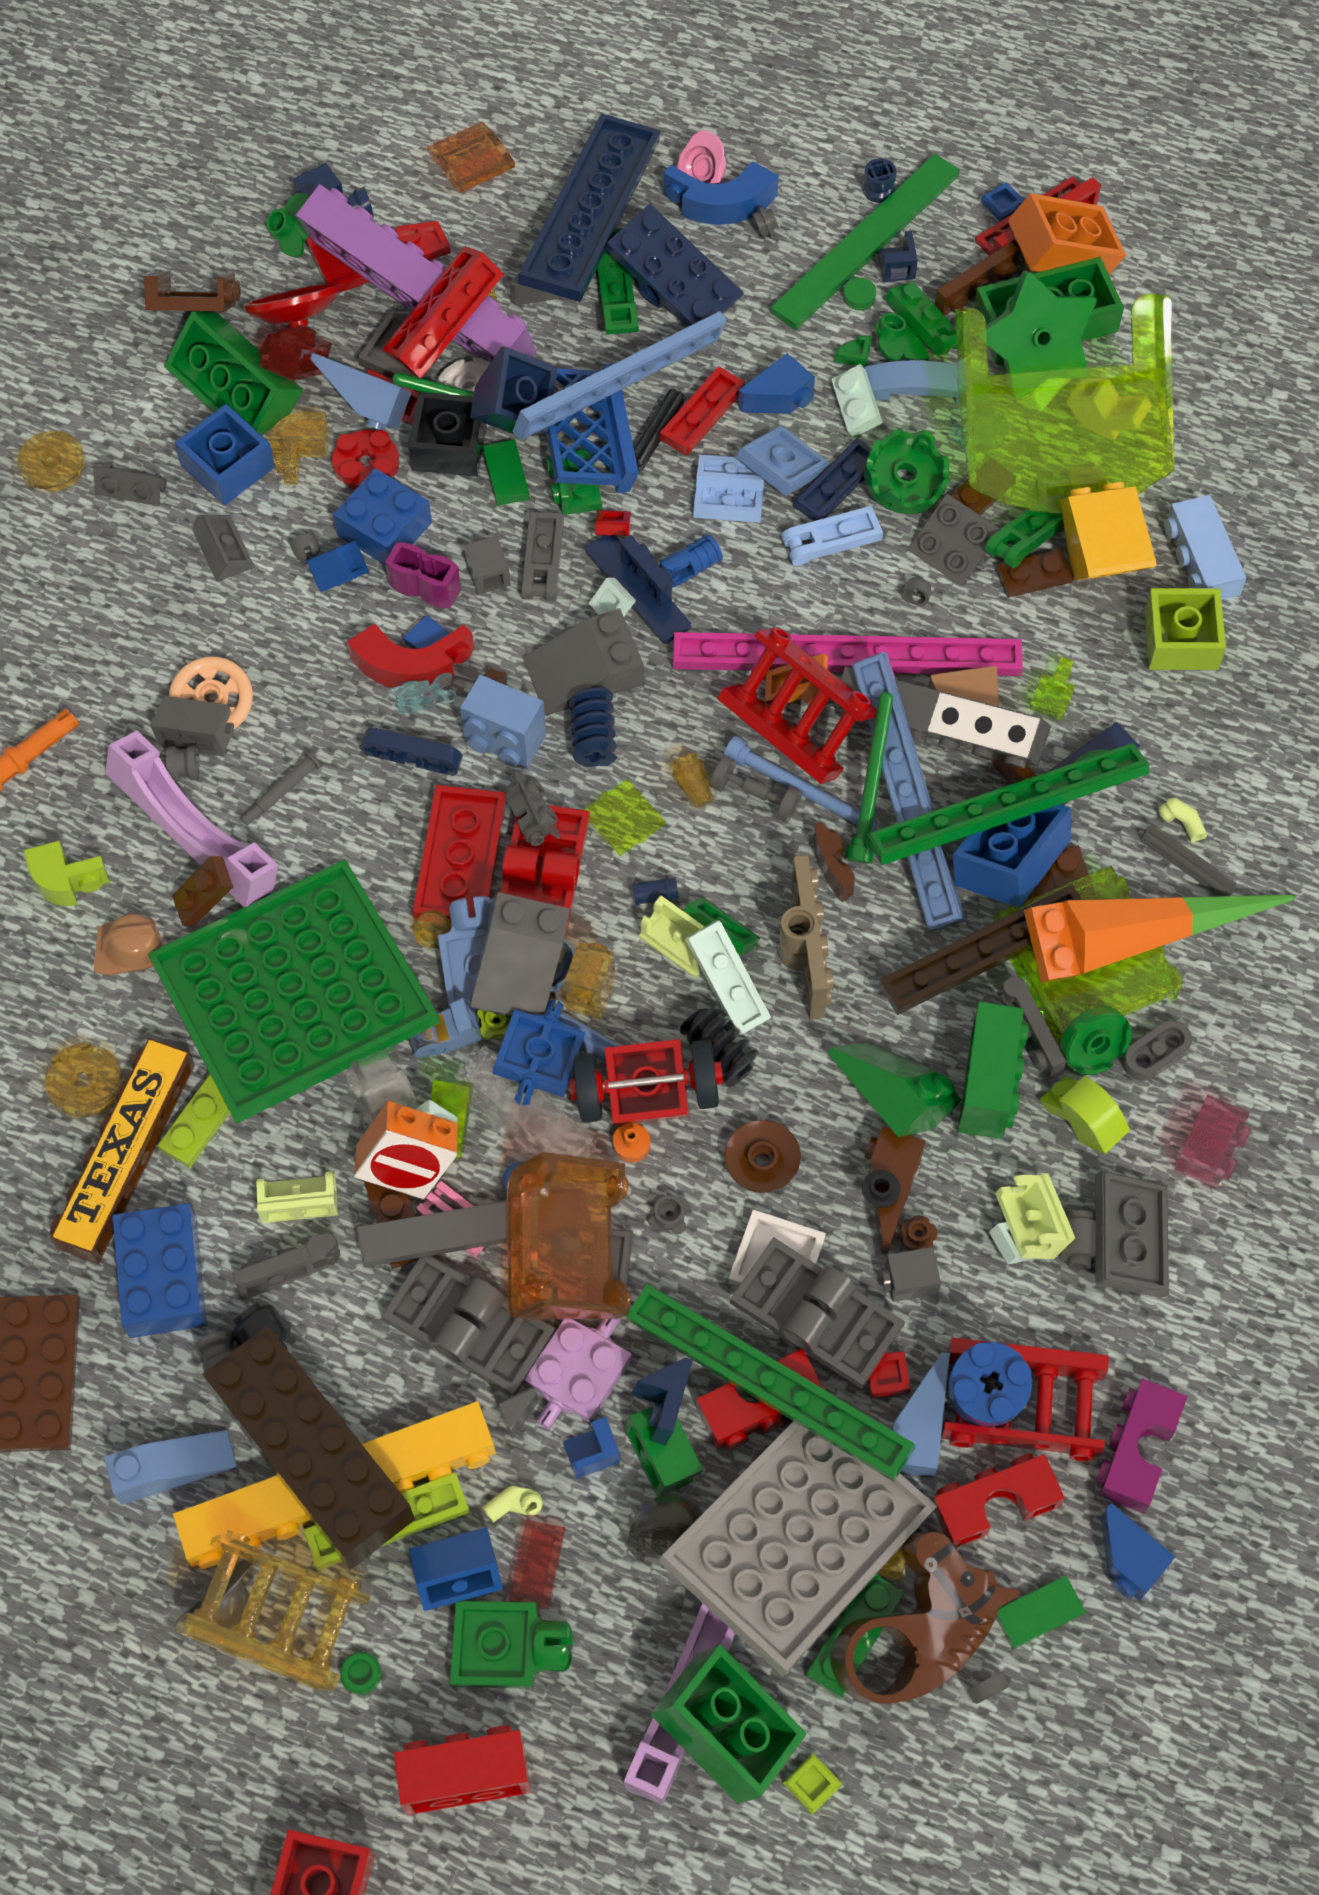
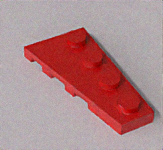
(425, 235)

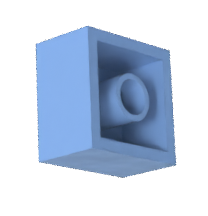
(503, 722)

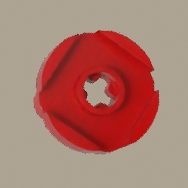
(364, 443)

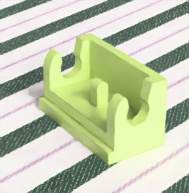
(667, 934)
(297, 1198)
(1035, 1217)

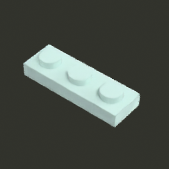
(728, 977)

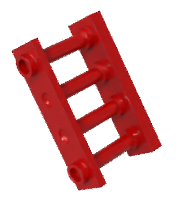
(769, 720)
(1046, 1366)

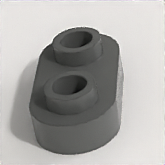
(1156, 1052)

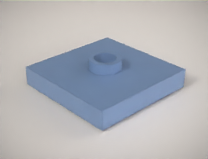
(782, 460)

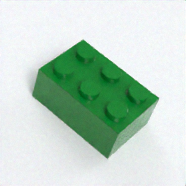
(993, 1071)
(728, 1724)

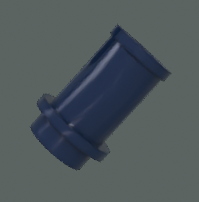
(650, 891)

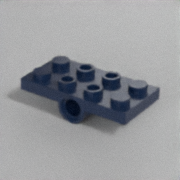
(672, 268)

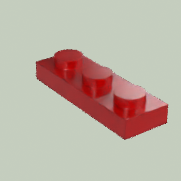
(702, 411)

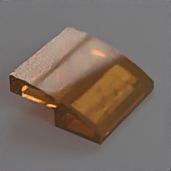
(471, 156)

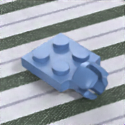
(462, 947)

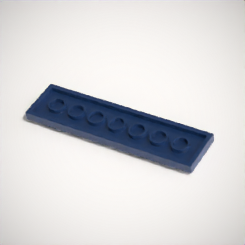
(589, 208)

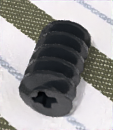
(734, 1060)

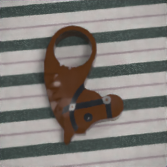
(943, 1632)

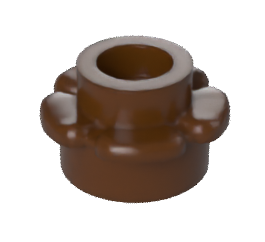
(922, 1224)

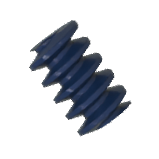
(593, 727)

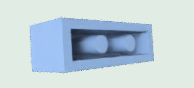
(1204, 546)

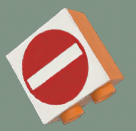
(406, 1150)

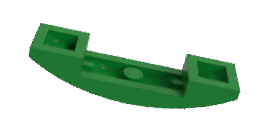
(616, 296)

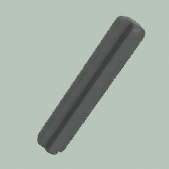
(1188, 861)

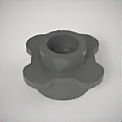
(662, 1205)

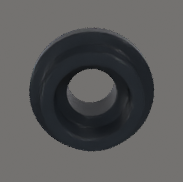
(877, 1199)

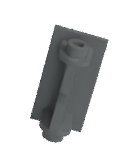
(128, 486)
(540, 818)

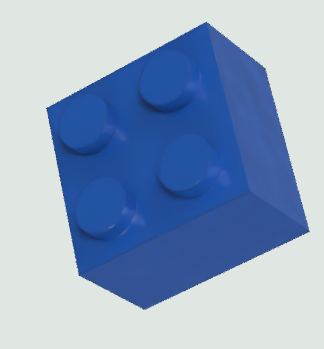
(225, 454)
(382, 515)

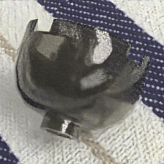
(660, 1524)

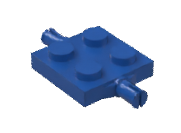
(538, 1052)

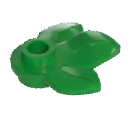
(287, 228)
(899, 339)

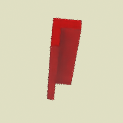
(1086, 193)
(443, 311)

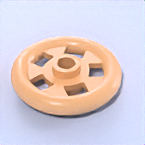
(207, 668)

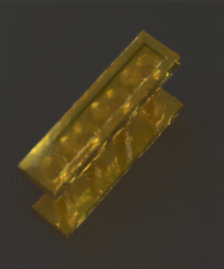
(240, 1639)

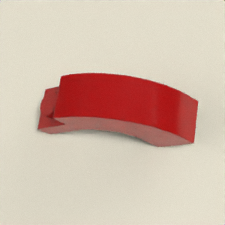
(396, 665)

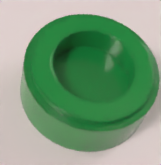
(859, 294)
(360, 1673)

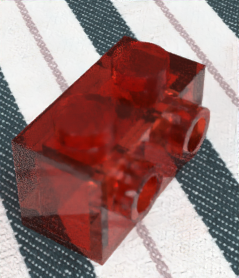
(290, 352)

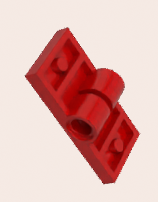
(550, 869)

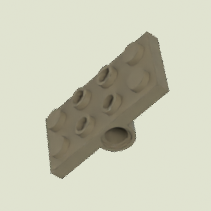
(802, 939)

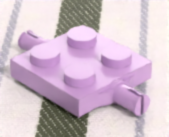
(578, 1370)

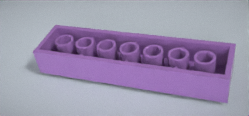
(402, 270)

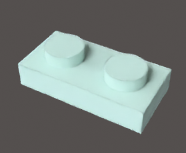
(856, 400)

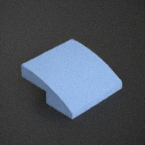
(727, 490)

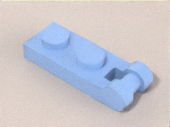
(832, 535)

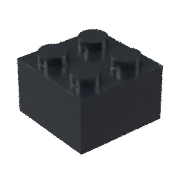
(445, 435)

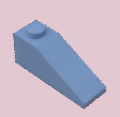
(366, 394)
(923, 1420)
(168, 1464)

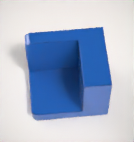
(337, 566)
(592, 1449)

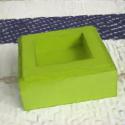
(812, 1784)

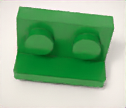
(575, 497)

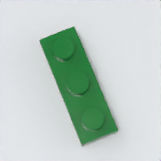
(875, 1599)

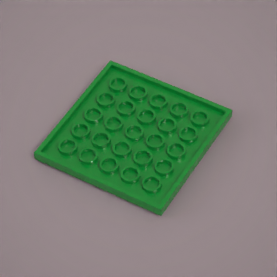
(292, 990)

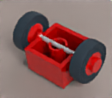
(646, 1081)

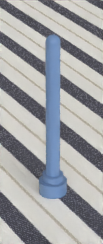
(742, 753)

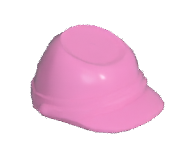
(704, 158)

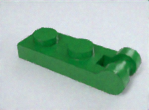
(923, 317)
(1025, 535)

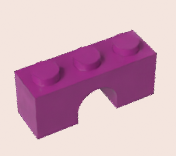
(1128, 1477)

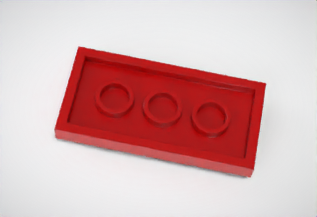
(459, 848)

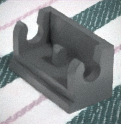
(193, 722)

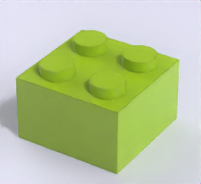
(1184, 629)

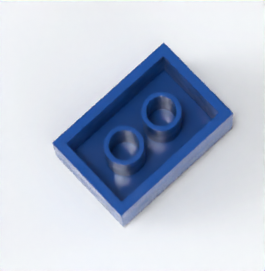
(1013, 856)
(159, 1270)

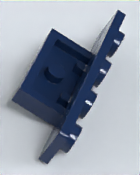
(644, 580)

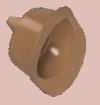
(125, 945)

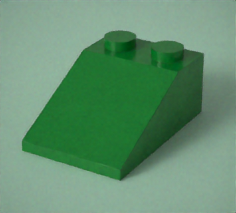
(900, 1090)

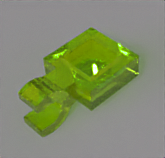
(1054, 692)

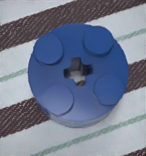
(1011, 1377)

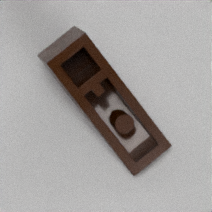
(901, 1158)

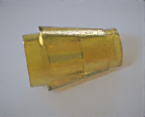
(692, 778)

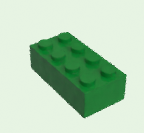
(1075, 279)

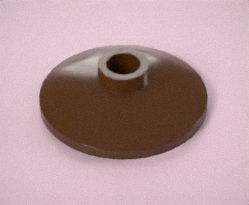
(765, 1139)

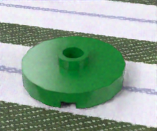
(1095, 1040)

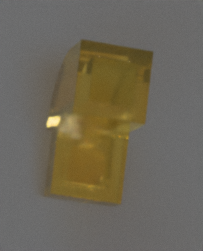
(297, 437)

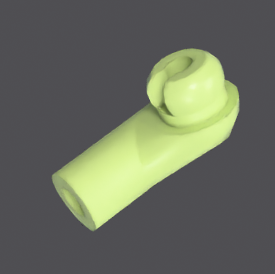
(1186, 814)
(515, 1500)

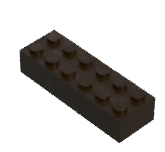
(309, 1447)

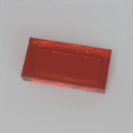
(537, 1563)

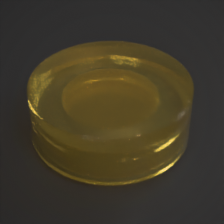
(429, 926)

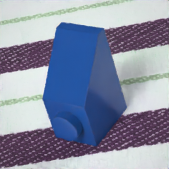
(778, 388)
(1132, 1554)

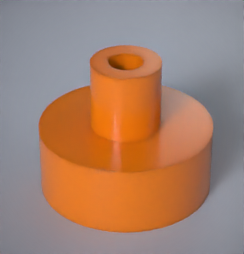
(631, 1142)

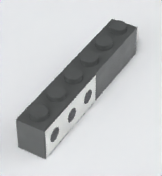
(968, 724)

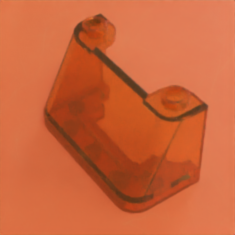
(564, 1239)

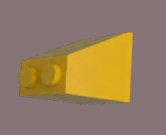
(1106, 532)

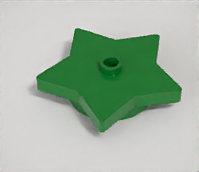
(1036, 312)

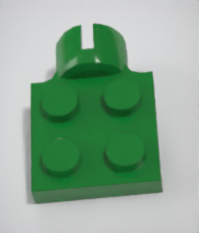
(506, 1645)

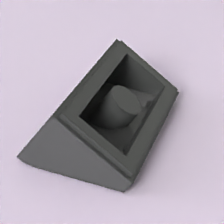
(222, 546)

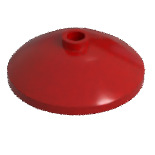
(293, 305)

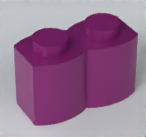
(423, 575)

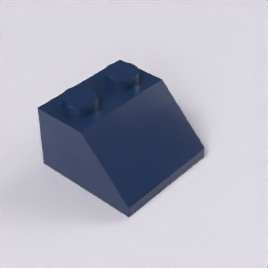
(509, 386)

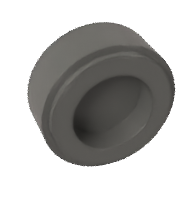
(988, 1688)

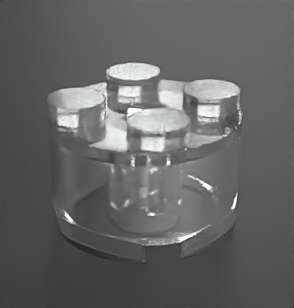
(376, 1081)

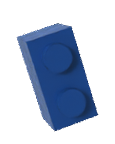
(455, 1569)

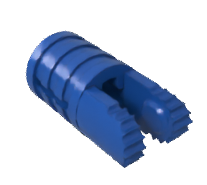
(692, 559)

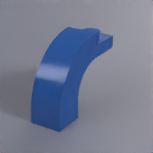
(722, 202)

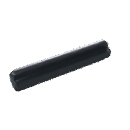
(651, 435)

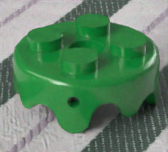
(916, 455)

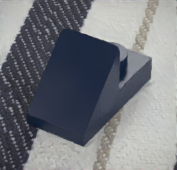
(666, 1391)

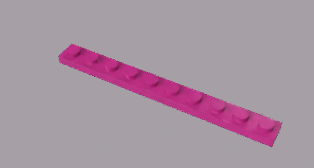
(906, 654)

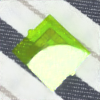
(624, 817)

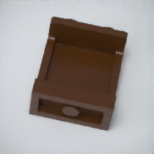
(160, 297)

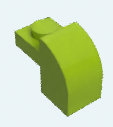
(59, 880)
(1089, 1110)

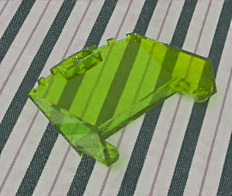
(1069, 427)

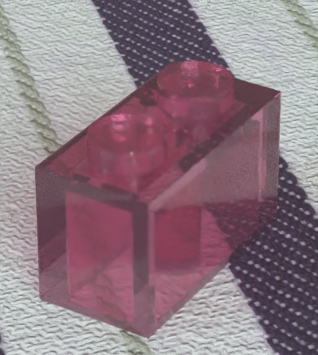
(1213, 1141)

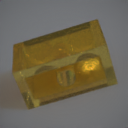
(590, 980)

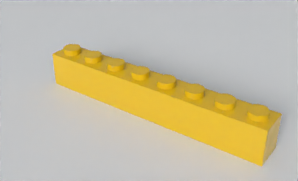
(405, 1456)

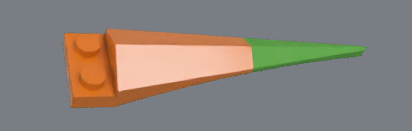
(1095, 933)

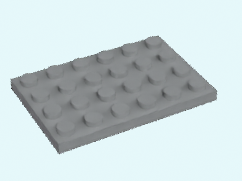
(794, 1543)

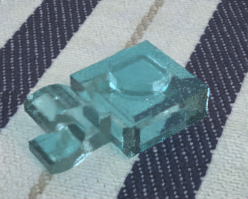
(419, 696)

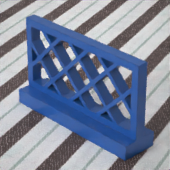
(614, 432)

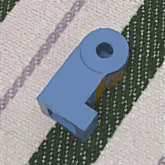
(456, 1029)

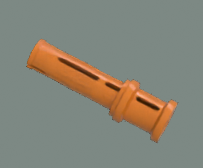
(16, 759)

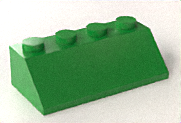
(225, 369)

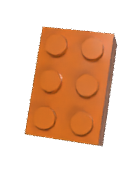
(1063, 233)

